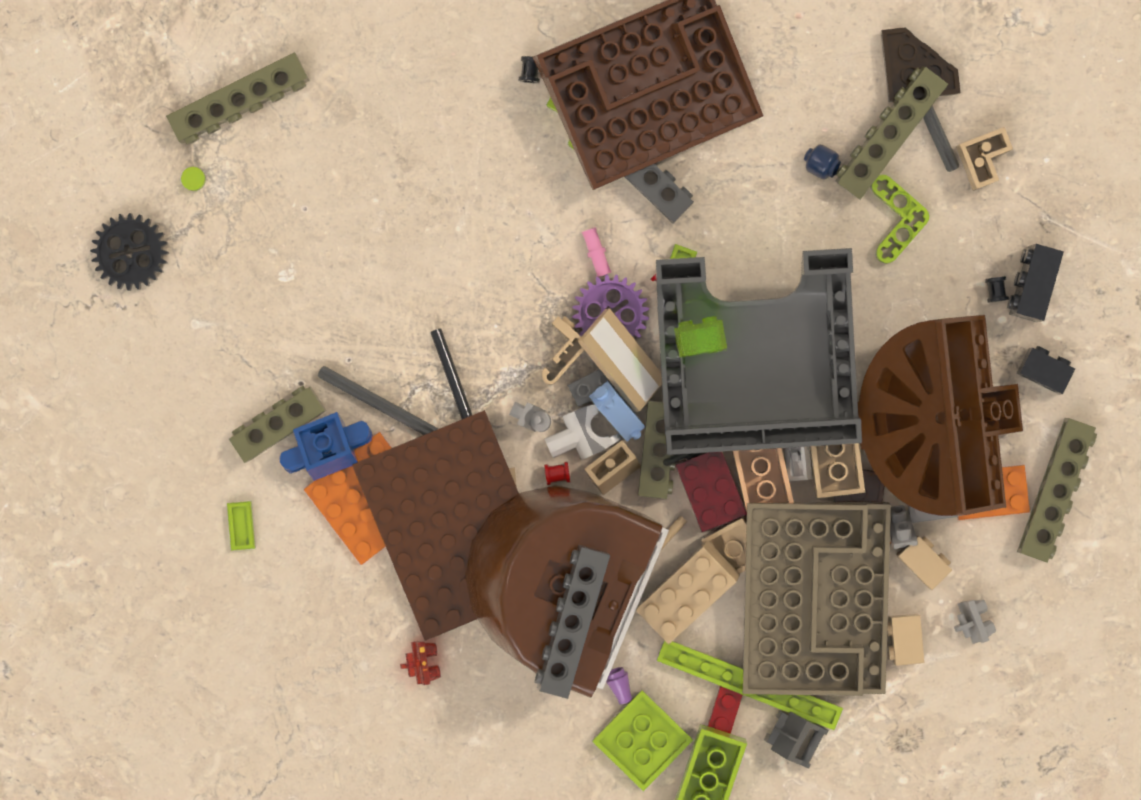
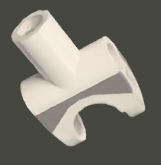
(579, 435)

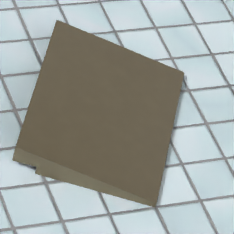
(816, 598)

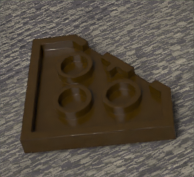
(904, 54)

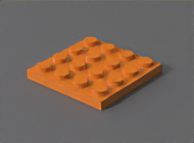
(345, 505)

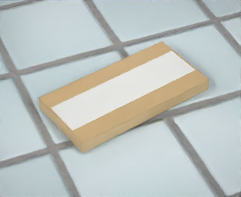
(621, 360)

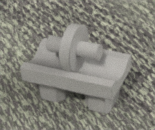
(531, 417)
(901, 528)
(972, 623)

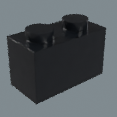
(1046, 370)

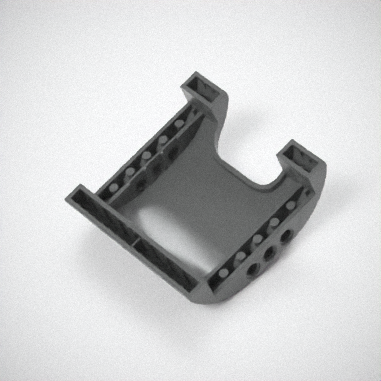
(784, 365)

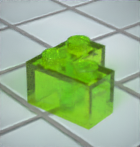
(701, 337)

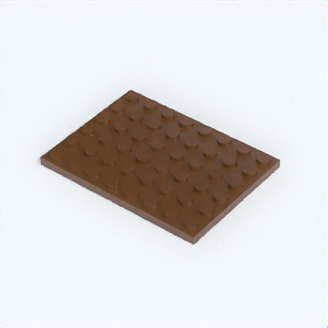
(430, 507)

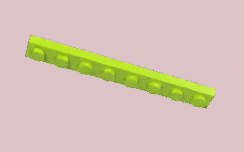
(731, 677)

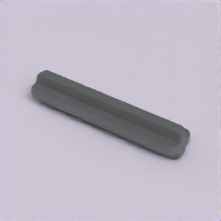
(940, 140)

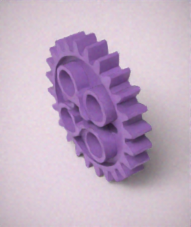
(597, 295)

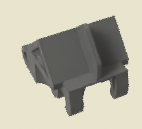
(789, 735)

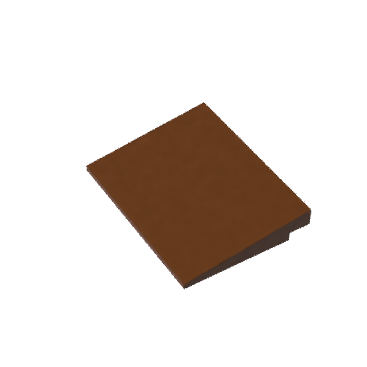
(648, 87)

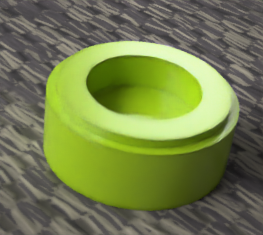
(193, 178)

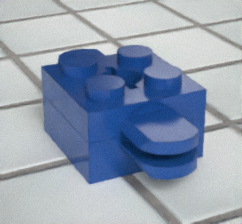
(321, 437)

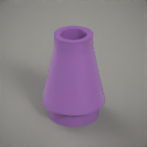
(619, 684)

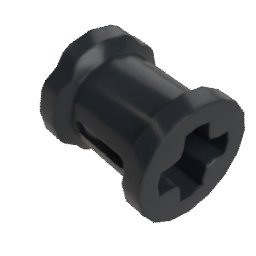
(529, 70)
(996, 289)

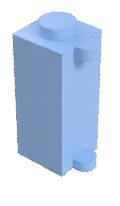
(617, 412)

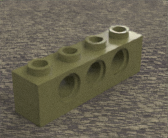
(249, 449)
(648, 486)

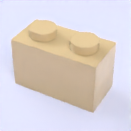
(612, 467)
(925, 562)
(905, 639)

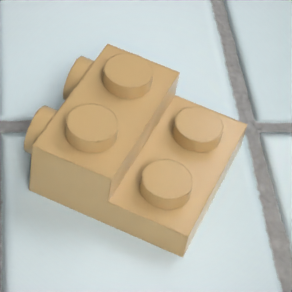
(730, 543)

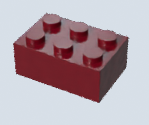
(710, 490)

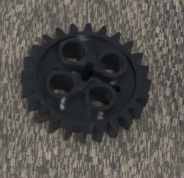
(125, 231)

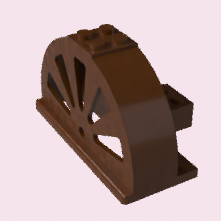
(938, 418)

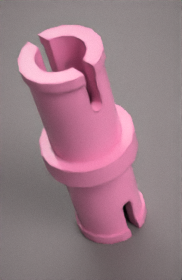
(596, 252)

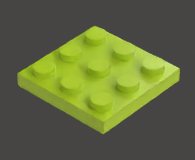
(642, 740)

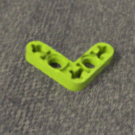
(905, 213)

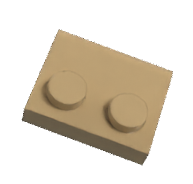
(568, 352)

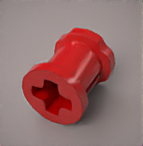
(557, 473)

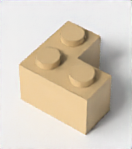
(977, 156)

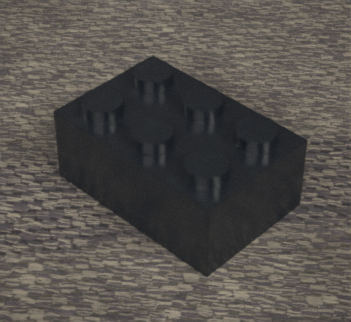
(1035, 282)

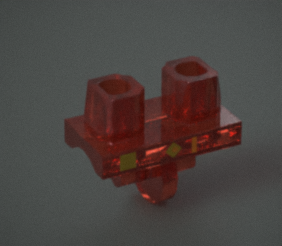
(418, 659)

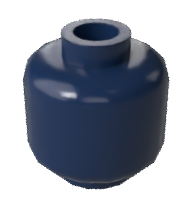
(822, 162)

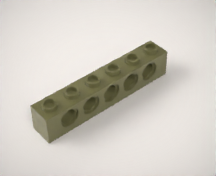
(933, 88)
(181, 119)
(1045, 498)

